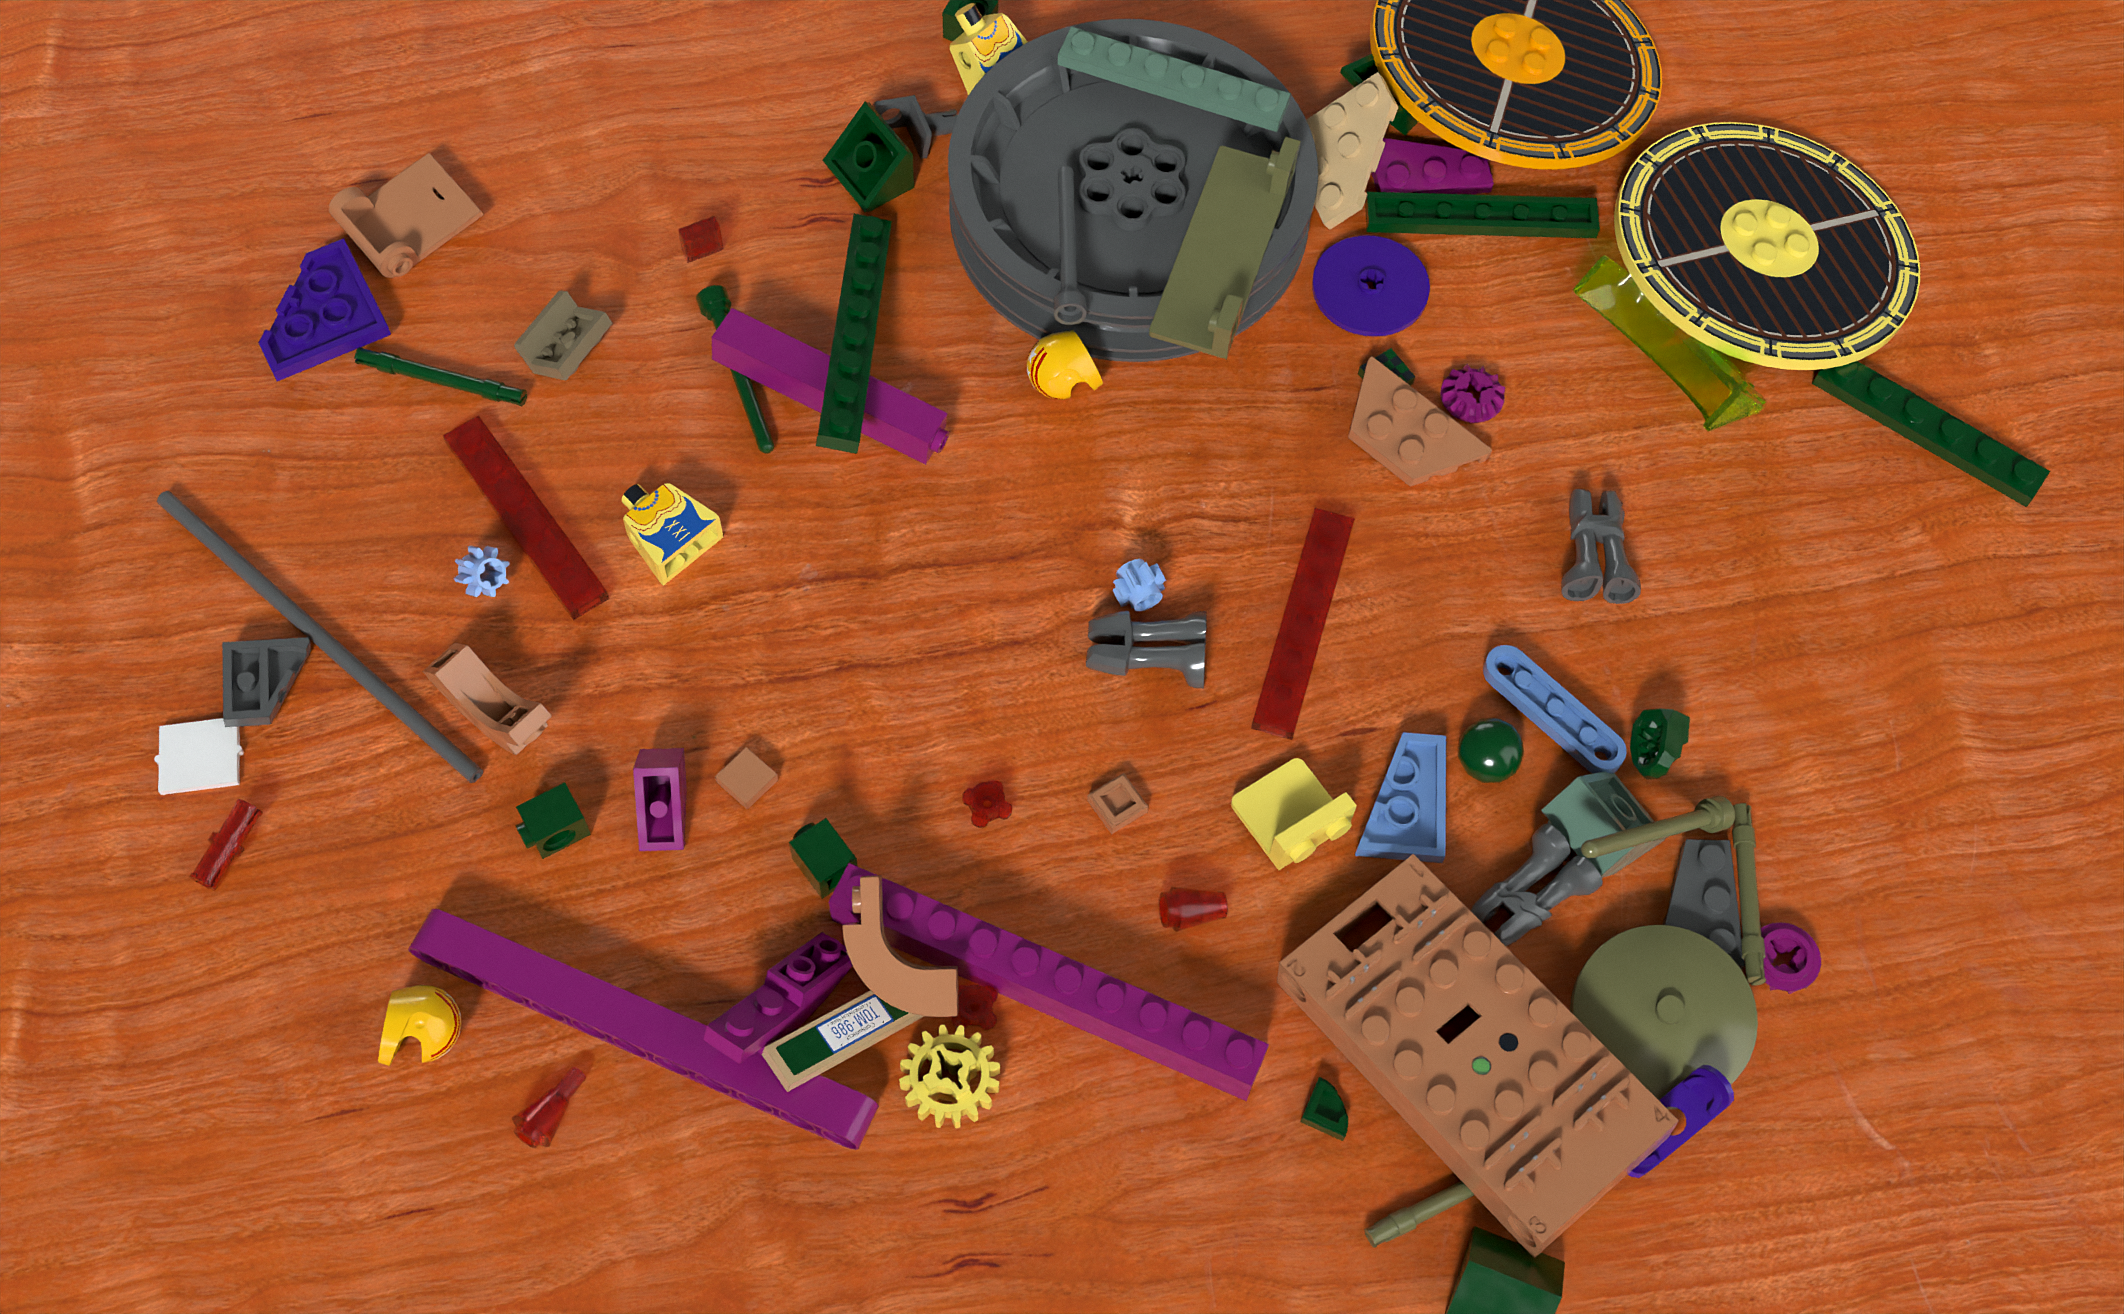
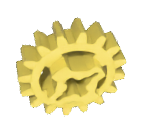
(935, 1088)

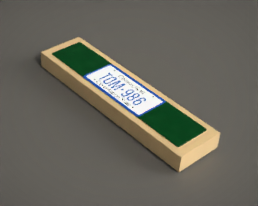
(834, 1038)

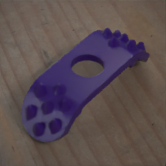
(1701, 1099)

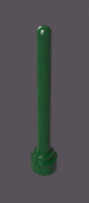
(715, 305)

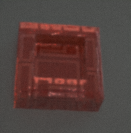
(700, 239)

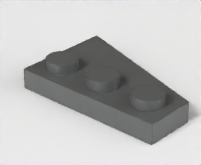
(1706, 896)

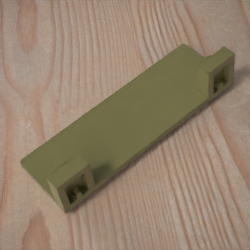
(1224, 249)

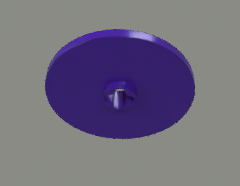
(1344, 295)

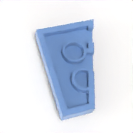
(1410, 804)

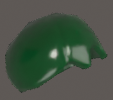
(1490, 750)

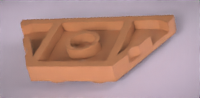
(1408, 430)

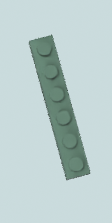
(1174, 79)

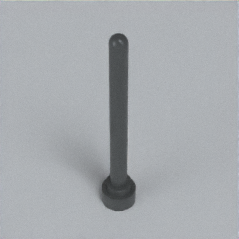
(1069, 302)

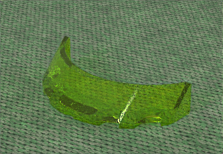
(1701, 371)

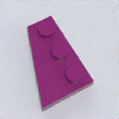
(1430, 169)

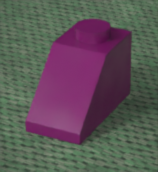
(660, 799)

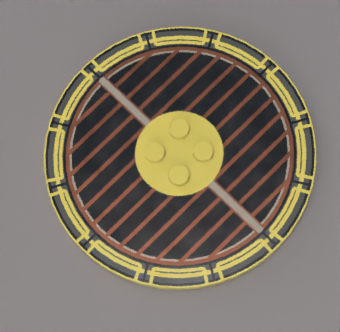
(1766, 246)

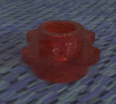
(982, 792)
(984, 998)

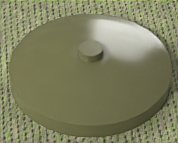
(1667, 1005)

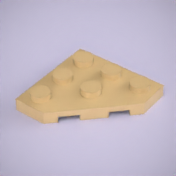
(1349, 147)

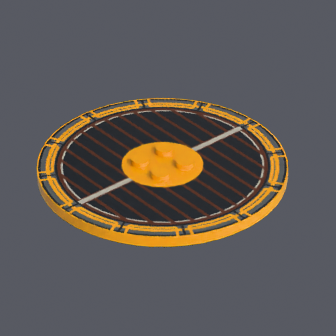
(1521, 76)

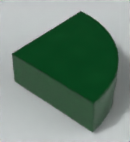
(1326, 1111)

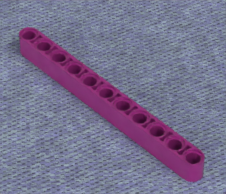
(636, 1026)

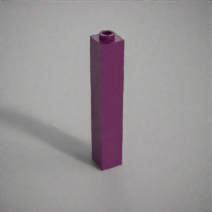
(801, 375)

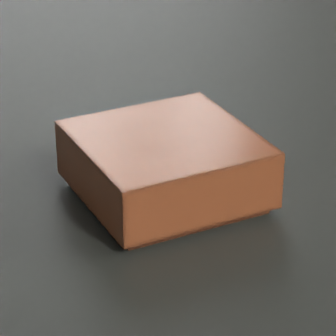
(746, 778)
(1117, 803)

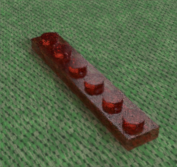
(526, 518)
(1302, 624)

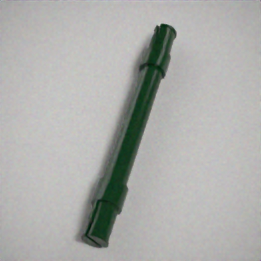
(487, 388)

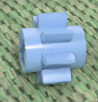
(481, 571)
(1139, 585)

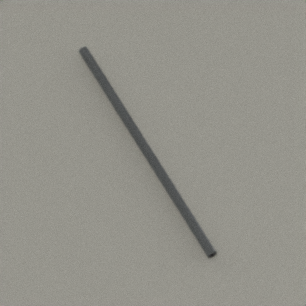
(321, 637)

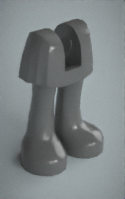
(1117, 655)

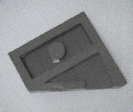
(259, 678)

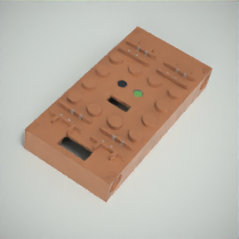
(1513, 1104)

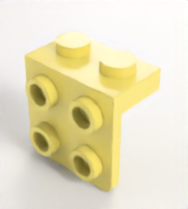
(1292, 813)

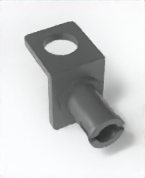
(919, 125)

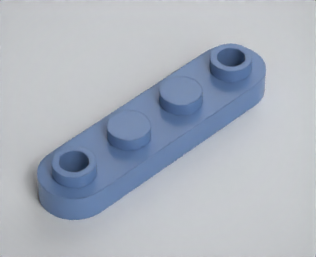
(1554, 709)

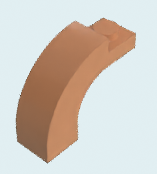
(486, 700)
(893, 979)

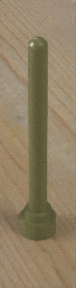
(1710, 815)

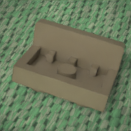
(561, 337)

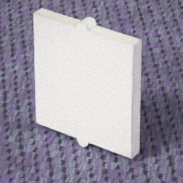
(198, 756)

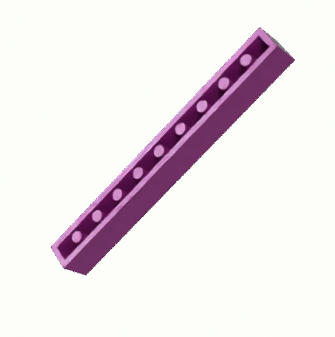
(1061, 987)

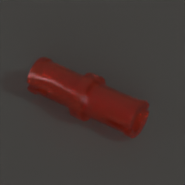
(226, 844)

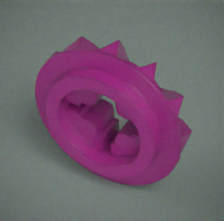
(1462, 404)
(1804, 963)

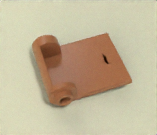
(405, 216)

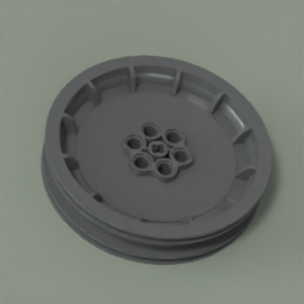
(1135, 186)

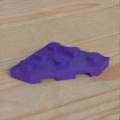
(322, 314)

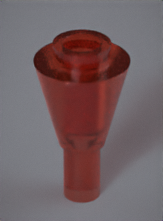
(542, 1117)

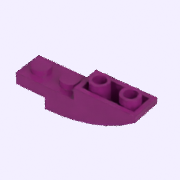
(784, 1002)

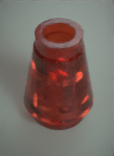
(1191, 907)

